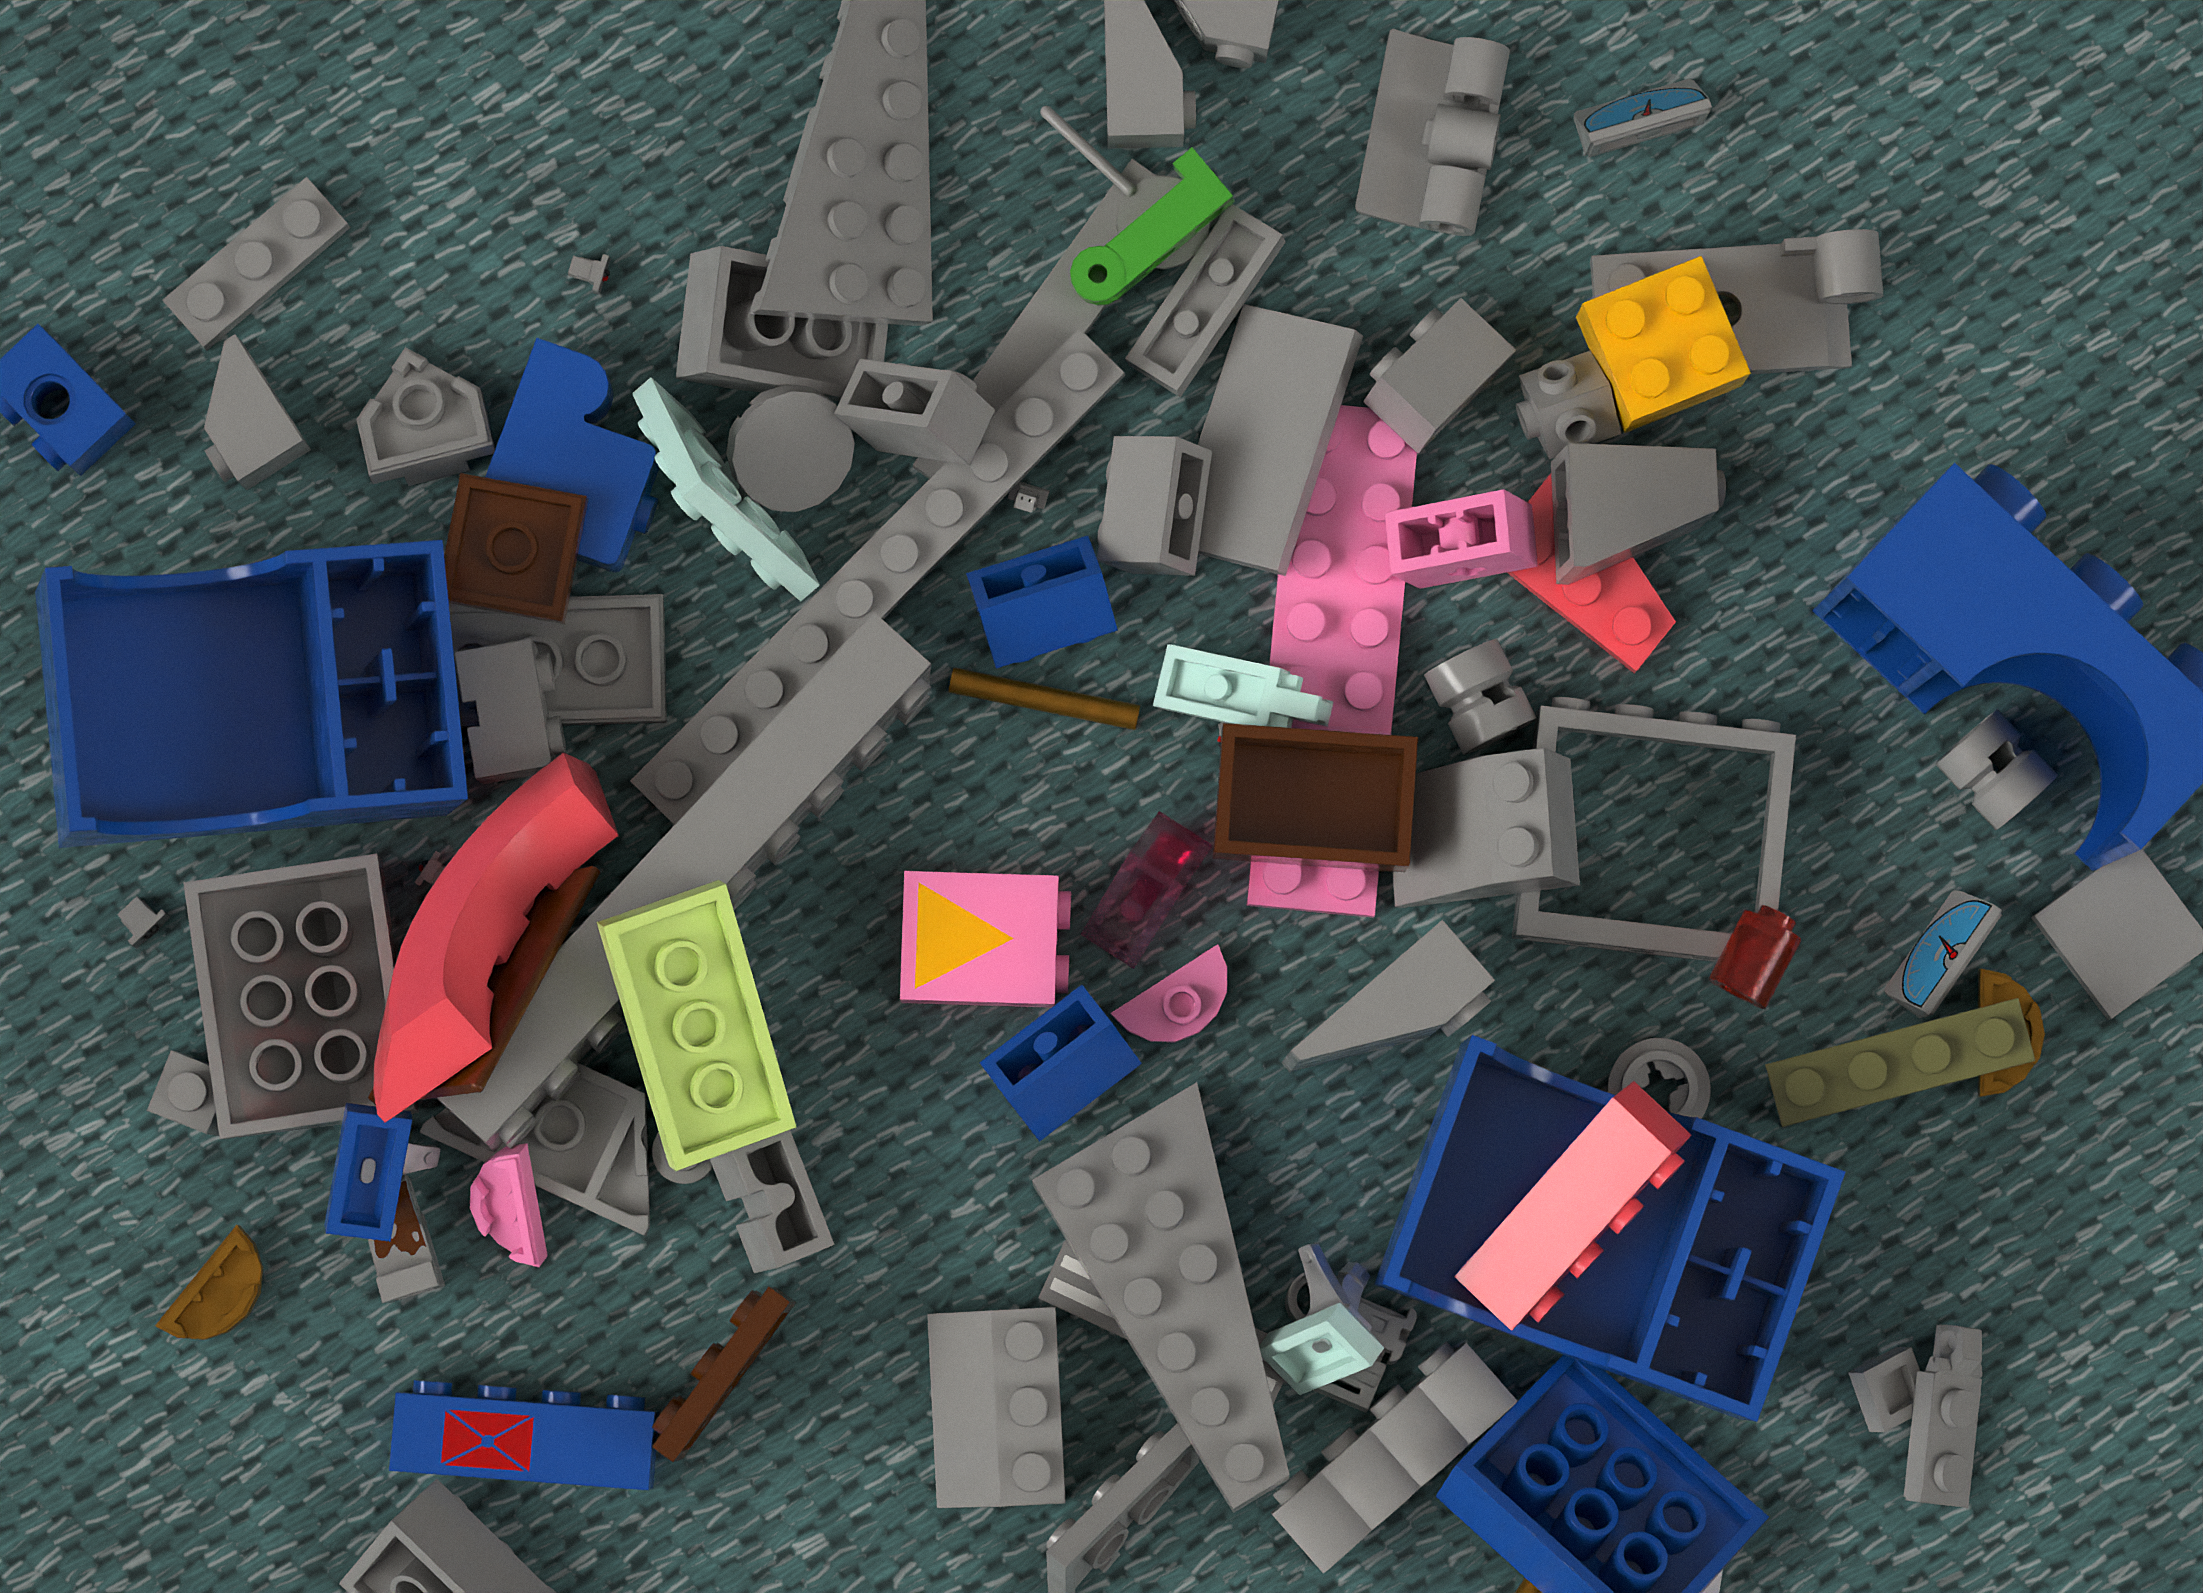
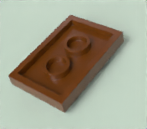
(720, 1372)

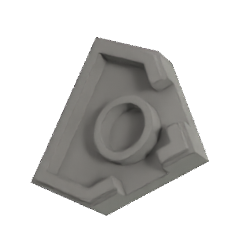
(423, 424)

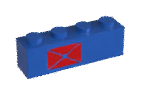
(524, 1439)

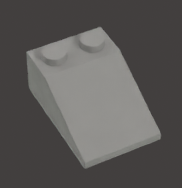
(761, 352)
(1491, 829)

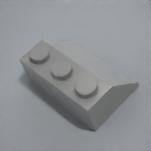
(996, 1408)
(440, 1549)

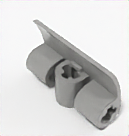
(1433, 132)

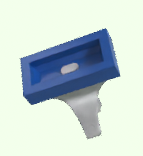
(370, 1172)

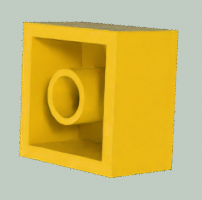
(1663, 344)

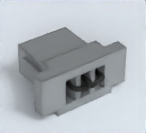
(141, 921)

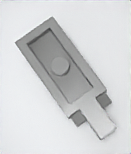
(1945, 1419)

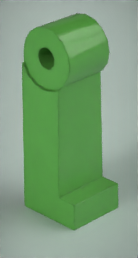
(1112, 270)

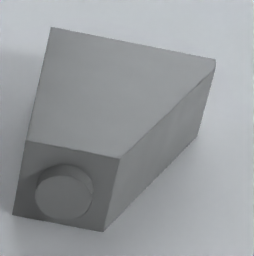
(1627, 501)

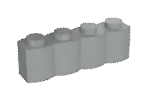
(1393, 1456)

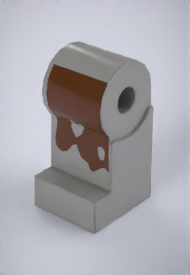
(409, 1261)

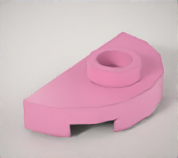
(1179, 1003)
(507, 1205)

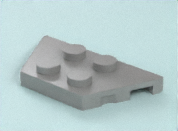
(581, 1148)

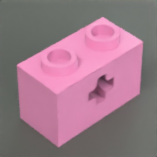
(1461, 539)

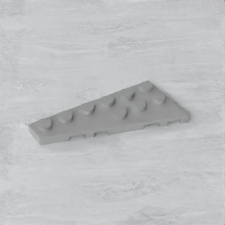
(860, 181)
(1163, 1256)

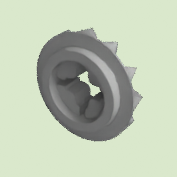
(1671, 1061)

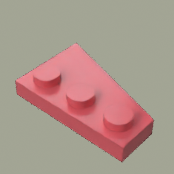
(1610, 607)

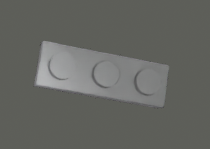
(256, 263)
(1205, 300)

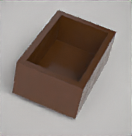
(1315, 797)

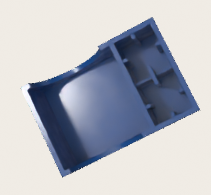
(1976, 599)
(252, 695)
(1681, 1297)

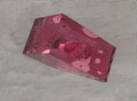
(1146, 889)

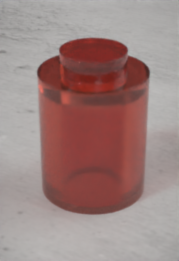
(1756, 956)

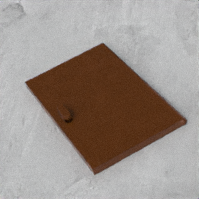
(521, 976)

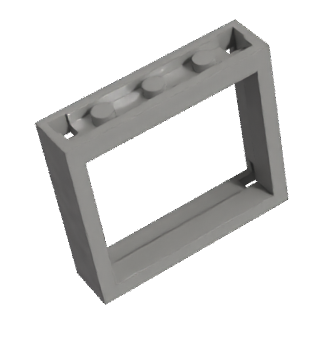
(1693, 730)

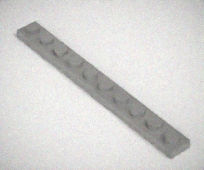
(881, 572)

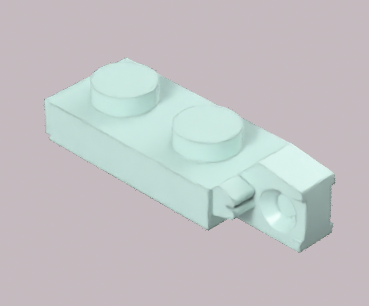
(1235, 691)

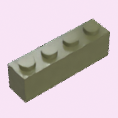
(1900, 1062)

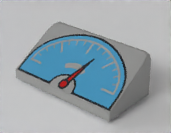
(1641, 117)
(1942, 953)

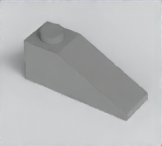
(1143, 81)

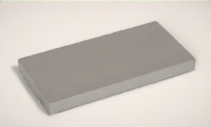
(1271, 433)
(603, 658)

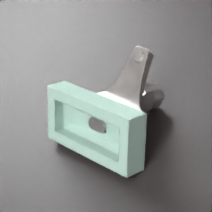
(1332, 1336)

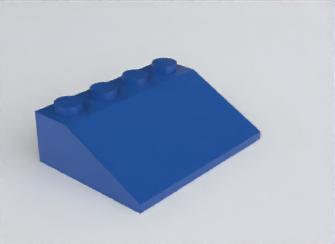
(1598, 1492)

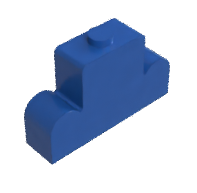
(557, 448)

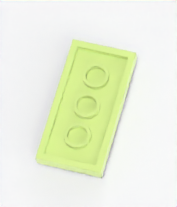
(697, 1024)

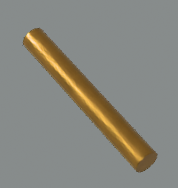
(1044, 698)

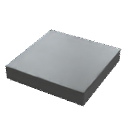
(2121, 931)

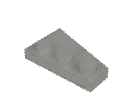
(1135, 1496)

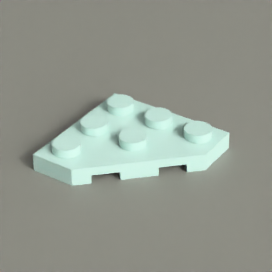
(710, 490)

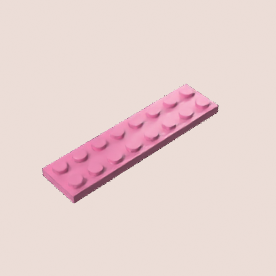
(1342, 627)

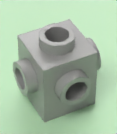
(1567, 404)

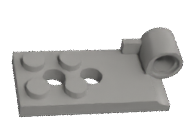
(1786, 293)

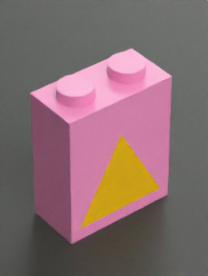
(983, 939)

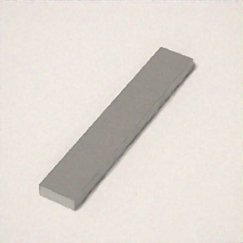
(1049, 316)

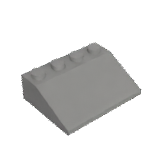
(292, 990)
(1417, 994)

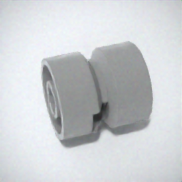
(1480, 696)
(1999, 793)

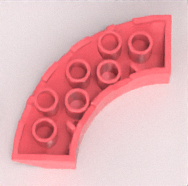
(473, 919)

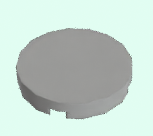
(790, 448)

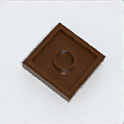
(513, 547)

